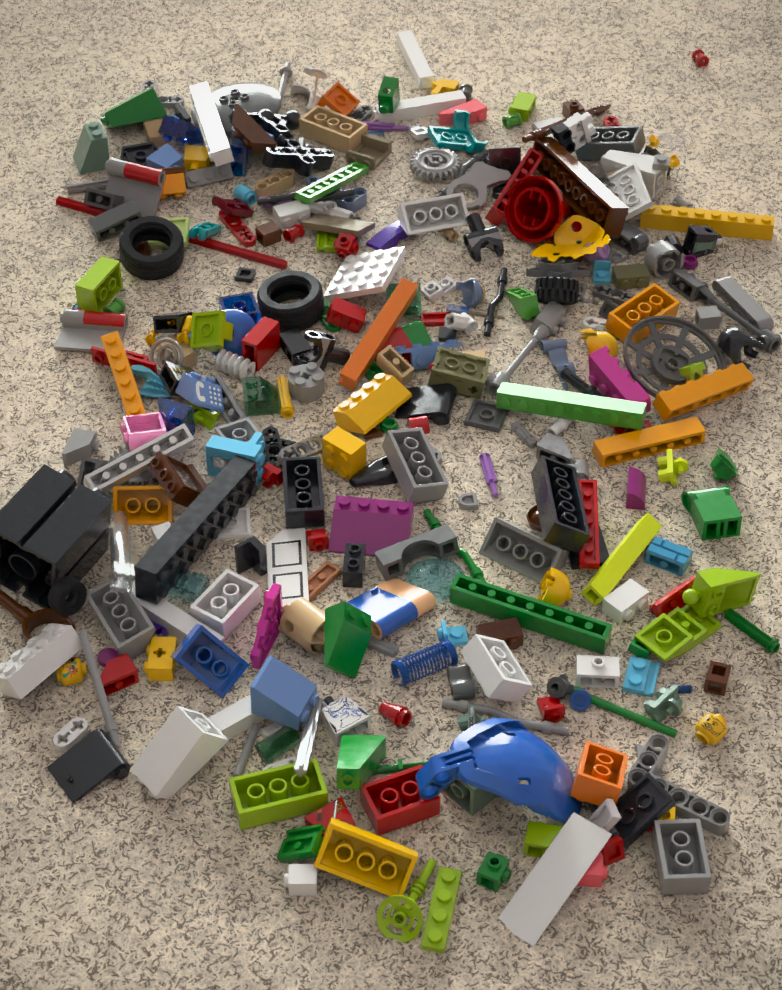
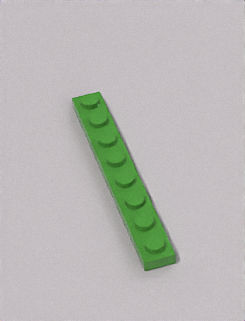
(331, 182)

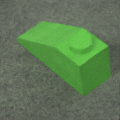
(524, 302)

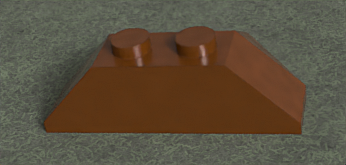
(250, 132)

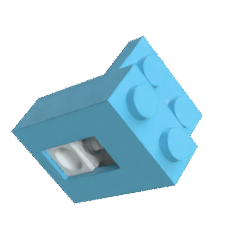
(221, 451)

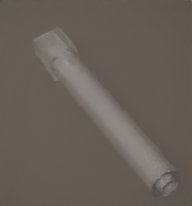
(122, 569)

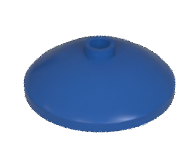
(242, 325)

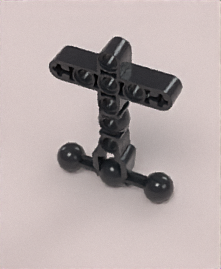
(289, 152)

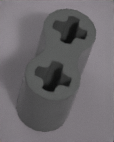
(460, 682)

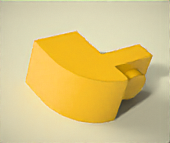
(444, 86)

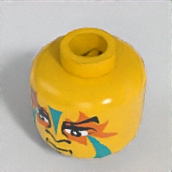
(71, 672)

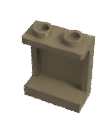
(371, 151)

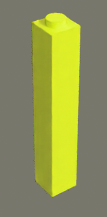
(621, 559)

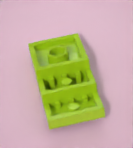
(677, 632)

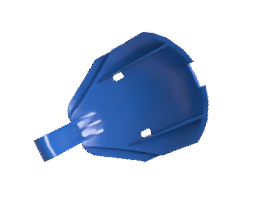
(495, 758)

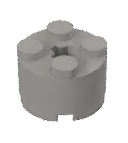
(663, 256)
(306, 382)

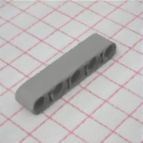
(742, 303)

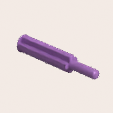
(384, 126)
(489, 473)

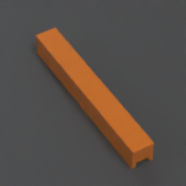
(378, 334)

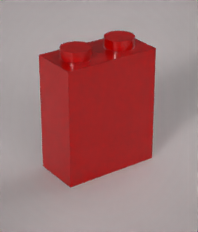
(261, 342)

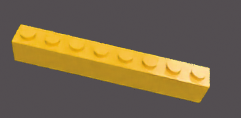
(723, 223)

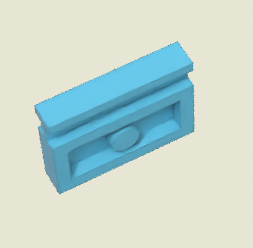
(641, 676)

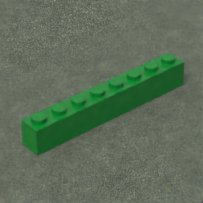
(531, 613)

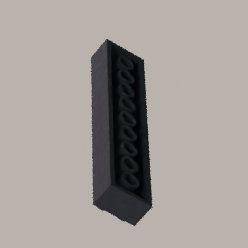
(195, 530)

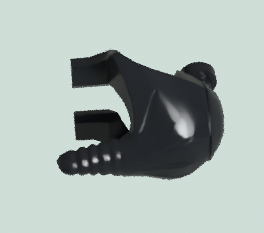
(733, 339)

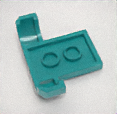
(458, 137)

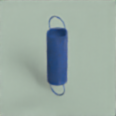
(684, 689)

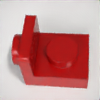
(317, 539)
(551, 709)

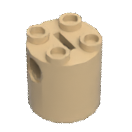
(304, 625)

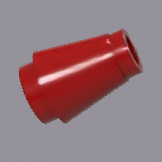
(396, 714)

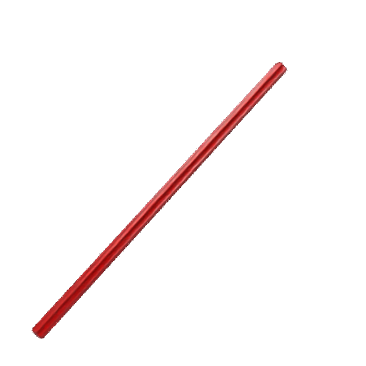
(208, 243)

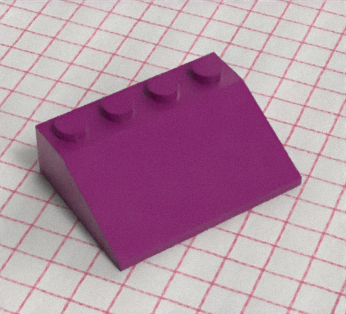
(369, 522)

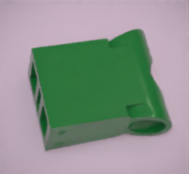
(713, 512)

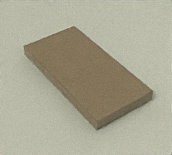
(338, 224)

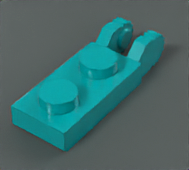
(204, 230)

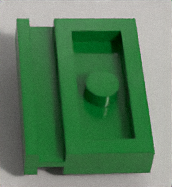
(301, 843)

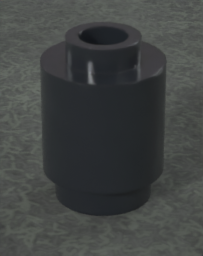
(674, 240)

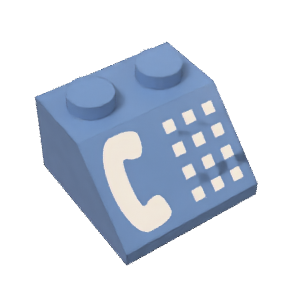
(201, 391)

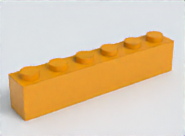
(123, 374)
(702, 391)
(648, 441)

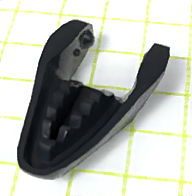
(374, 474)

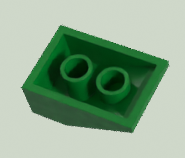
(346, 638)

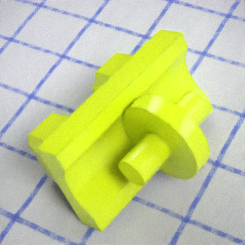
(671, 467)

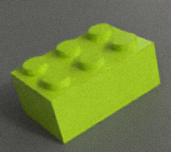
(99, 285)

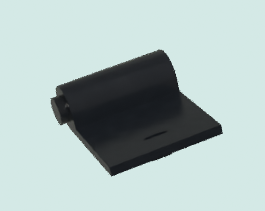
(430, 401)
(89, 765)

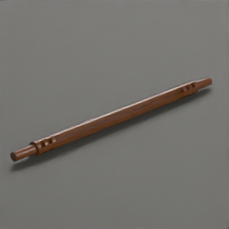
(545, 131)

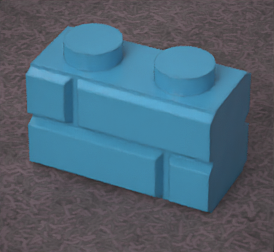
(668, 556)

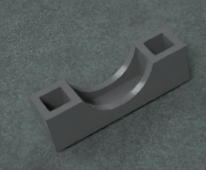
(437, 542)

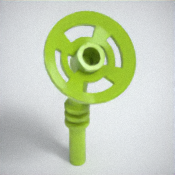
(405, 911)

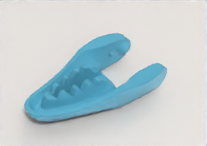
(153, 385)

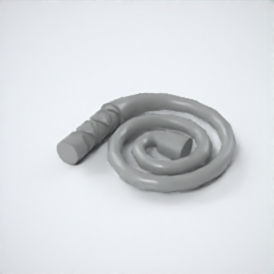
(168, 353)

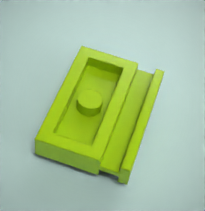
(325, 241)

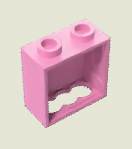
(141, 429)

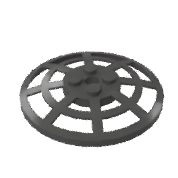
(668, 354)

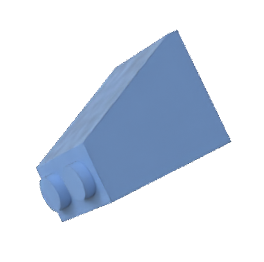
(282, 694)

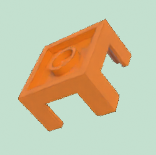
(339, 100)

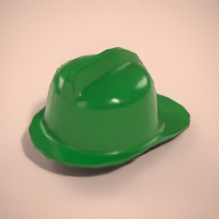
(723, 466)

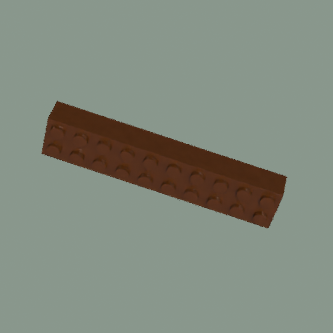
(580, 187)

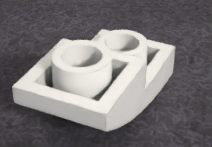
(434, 290)

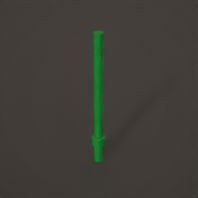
(631, 715)

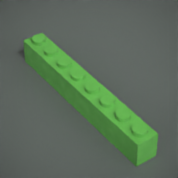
(571, 405)

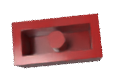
(346, 315)

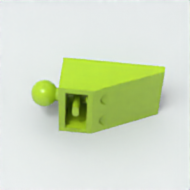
(720, 589)

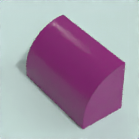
(636, 489)

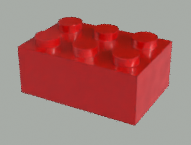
(396, 802)

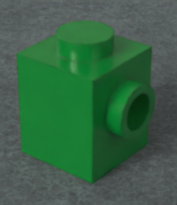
(493, 871)

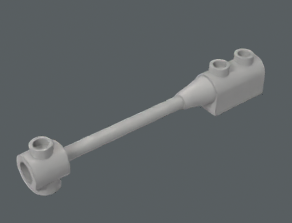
(543, 326)

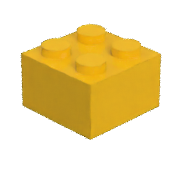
(343, 453)

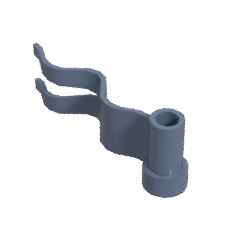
(557, 356)

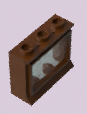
(179, 480)

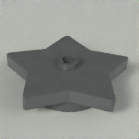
(560, 268)

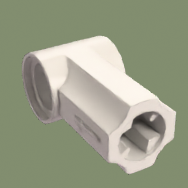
(460, 322)

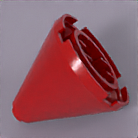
(535, 209)

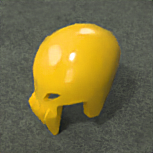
(599, 339)

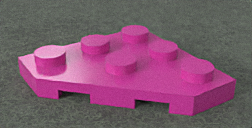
(267, 626)

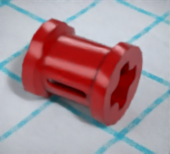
(700, 57)
(293, 233)

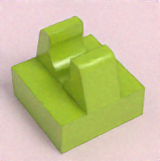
(693, 369)

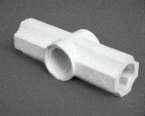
(329, 208)

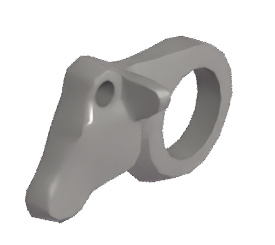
(479, 180)

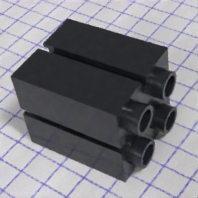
(51, 533)

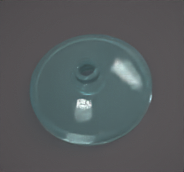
(434, 576)

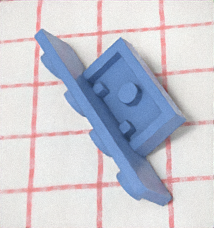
(423, 356)

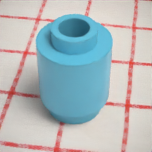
(245, 194)

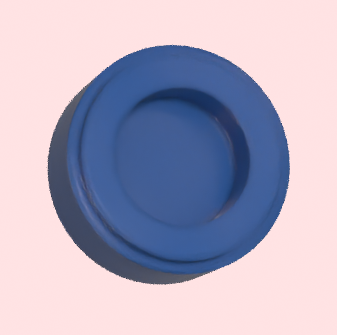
(580, 700)

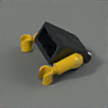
(171, 323)

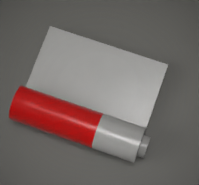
(136, 183)
(85, 328)

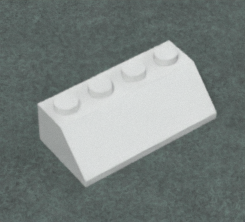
(433, 214)

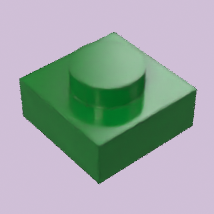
(638, 649)

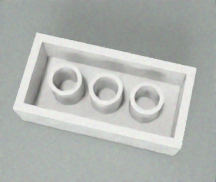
(38, 659)

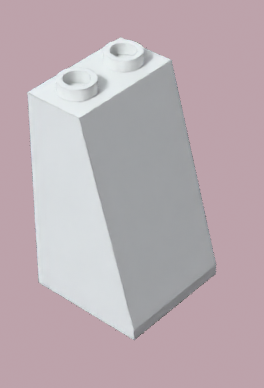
(653, 178)
(177, 752)

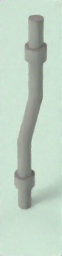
(546, 727)

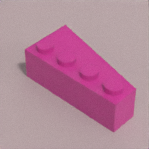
(612, 380)

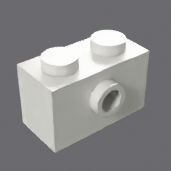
(597, 671)

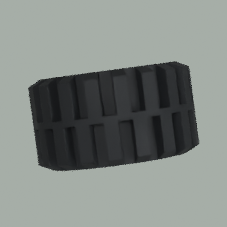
(557, 289)

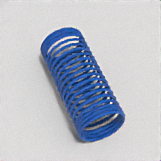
(403, 668)

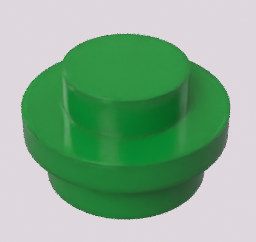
(389, 424)

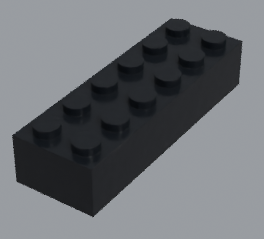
(560, 504)

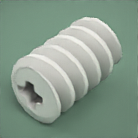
(234, 364)

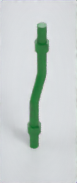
(475, 571)

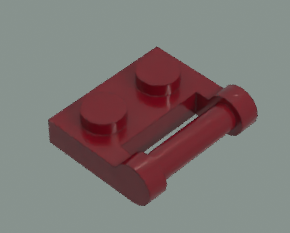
(233, 207)

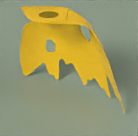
(566, 240)

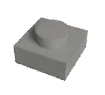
(661, 162)

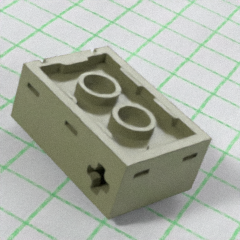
(461, 370)

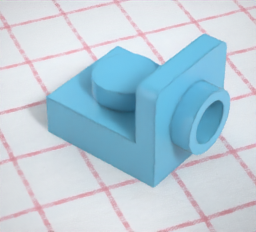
(601, 272)
(456, 634)

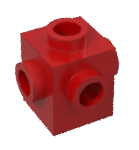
(346, 245)

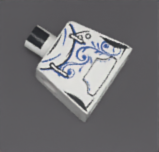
(344, 718)

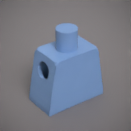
(164, 158)

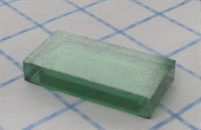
(277, 744)

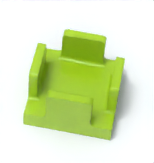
(210, 330)

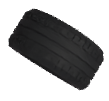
(151, 229)
(288, 286)

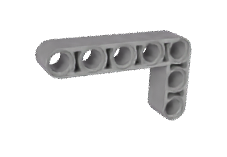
(690, 801)

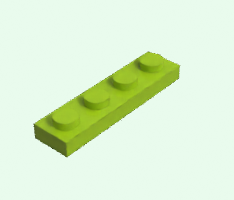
(441, 909)

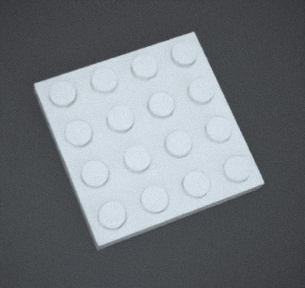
(631, 189)
(365, 273)

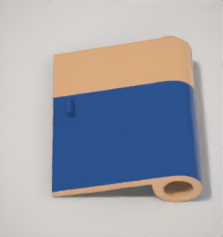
(393, 605)

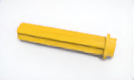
(286, 410)

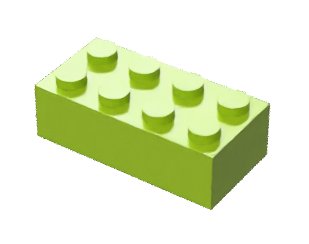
(277, 794)

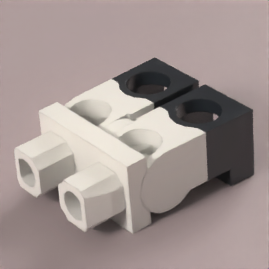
(574, 132)

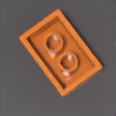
(599, 774)

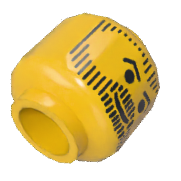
(711, 729)

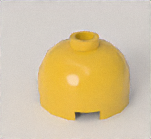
(555, 588)

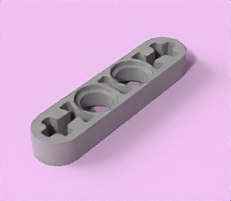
(305, 445)

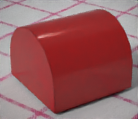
(417, 422)

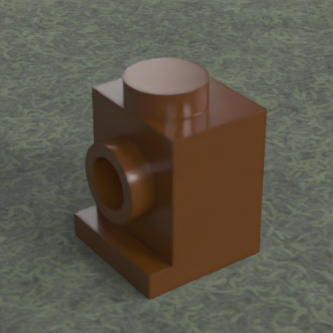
(717, 678)

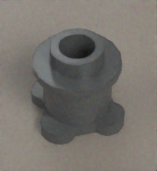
(564, 687)

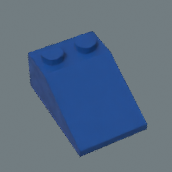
(209, 660)

